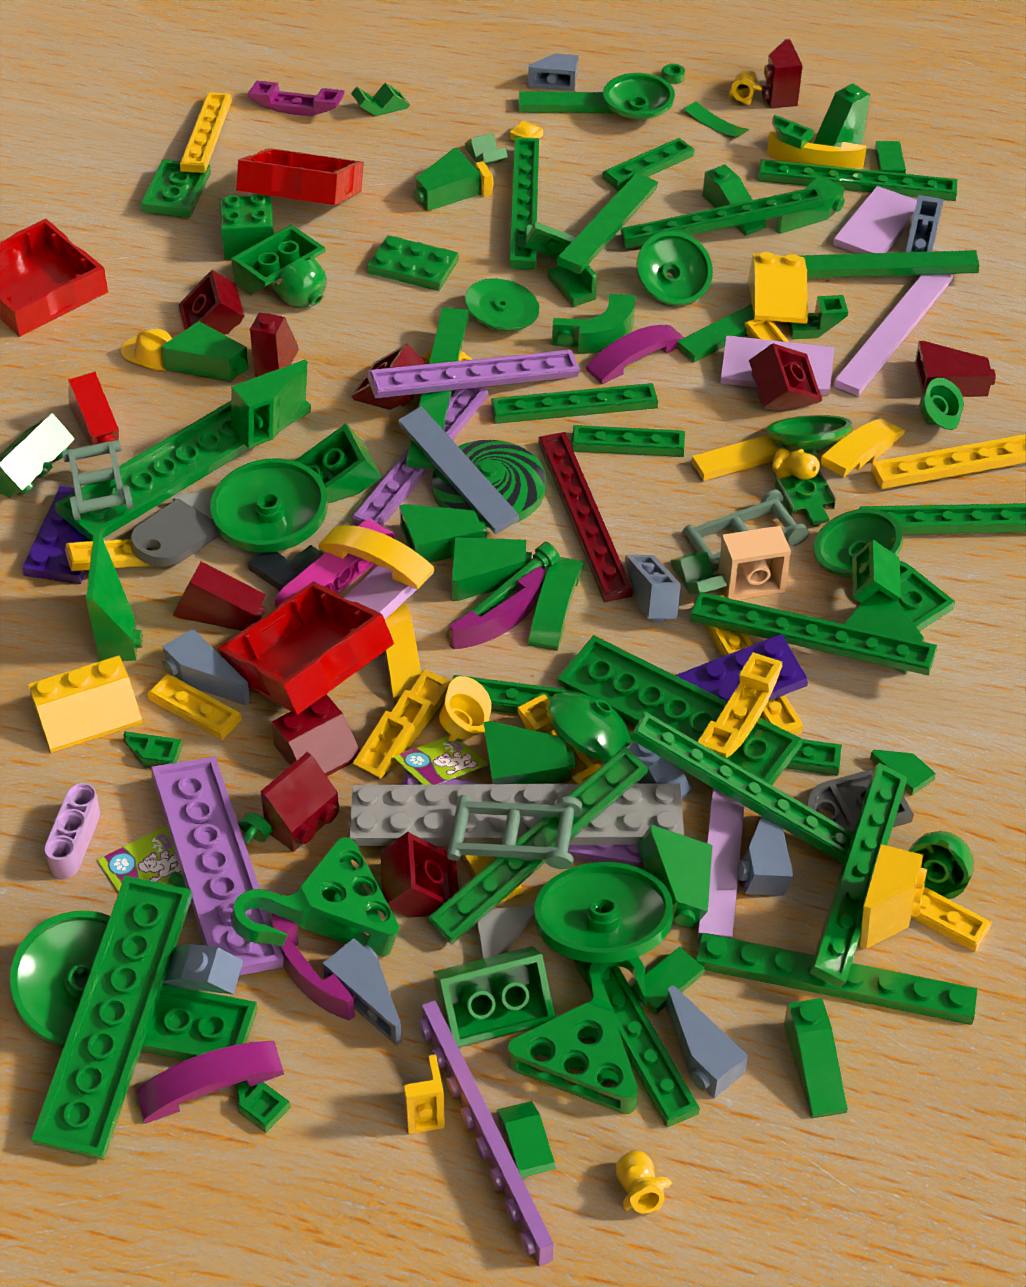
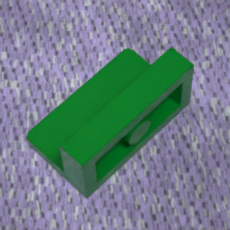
(546, 239)
(573, 286)
(875, 570)

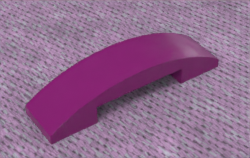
(270, 96)
(631, 347)
(475, 630)
(326, 993)
(207, 1074)

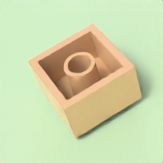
(754, 562)

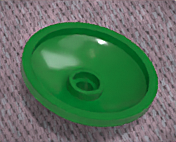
(638, 95)
(684, 259)
(809, 432)
(851, 532)
(588, 724)

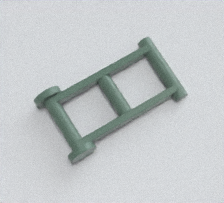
(770, 502)
(77, 504)
(556, 857)

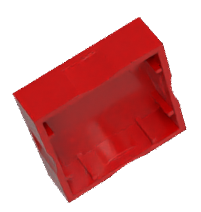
(300, 176)
(45, 277)
(307, 646)

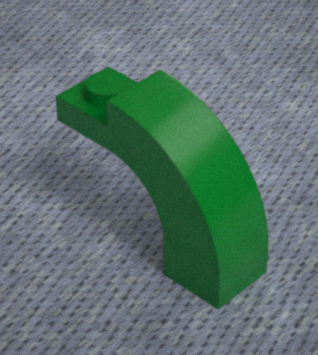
(598, 332)

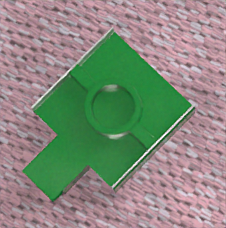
(807, 494)

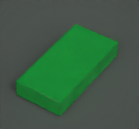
(890, 156)
(676, 970)

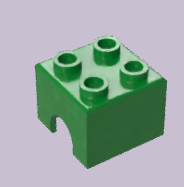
(244, 222)

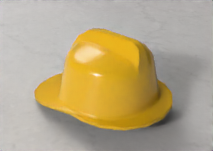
(146, 348)
(465, 709)

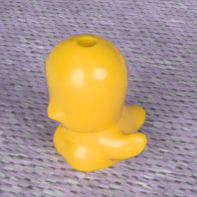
(744, 87)
(796, 463)
(638, 1178)

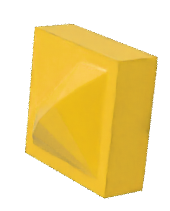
(526, 130)
(485, 178)

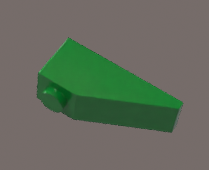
(726, 188)
(834, 203)
(815, 1057)

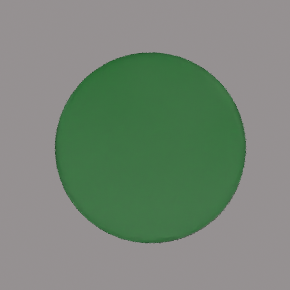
(673, 73)

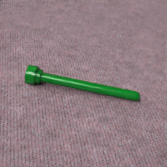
(544, 556)

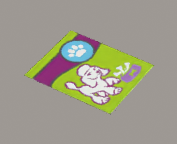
(440, 761)
(146, 858)

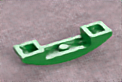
(554, 603)

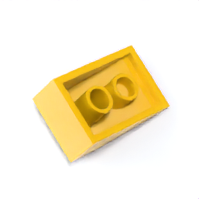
(778, 287)

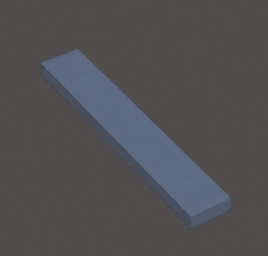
(459, 470)

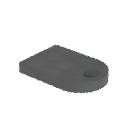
(174, 533)
(845, 797)

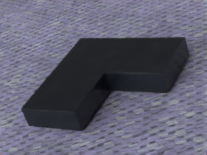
(279, 570)

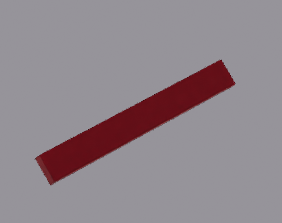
(585, 517)

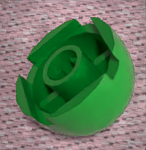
(302, 283)
(947, 862)

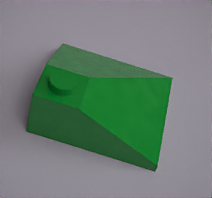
(109, 609)

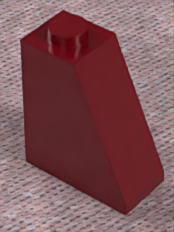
(271, 343)
(965, 370)
(220, 600)

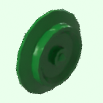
(502, 304)

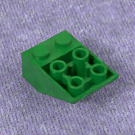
(267, 403)

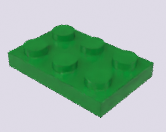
(173, 190)
(413, 262)
(197, 1023)

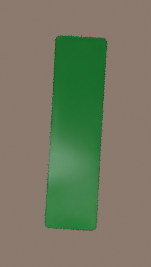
(714, 122)

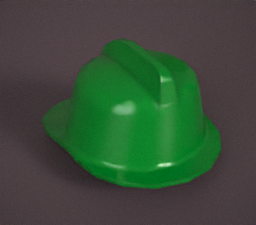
(942, 404)

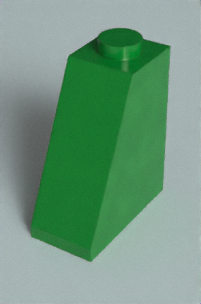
(845, 118)
(447, 181)
(205, 353)
(433, 529)
(485, 564)
(885, 616)
(527, 755)
(683, 868)

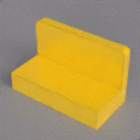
(425, 1102)

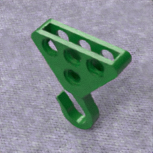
(327, 904)
(598, 1061)

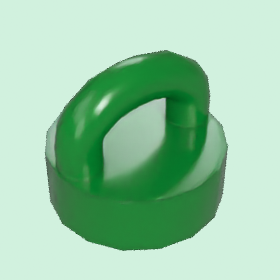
(254, 827)

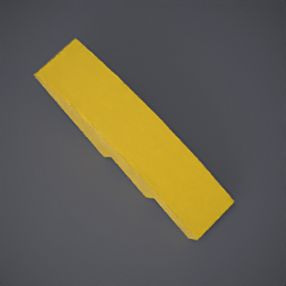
(861, 446)
(403, 724)

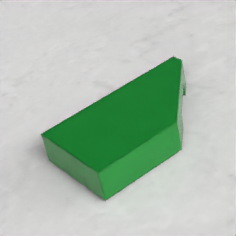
(792, 132)
(152, 749)
(907, 764)
(261, 1104)

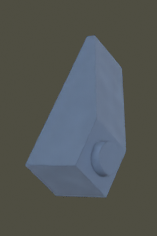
(924, 224)
(654, 587)
(203, 668)
(766, 861)
(203, 969)
(362, 977)
(708, 1052)

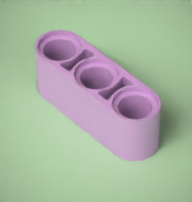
(72, 831)

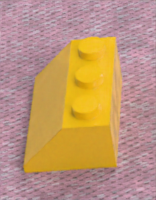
(85, 704)
(892, 895)

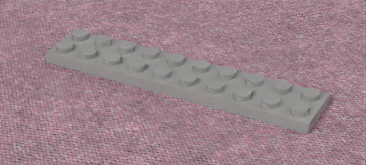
(428, 811)

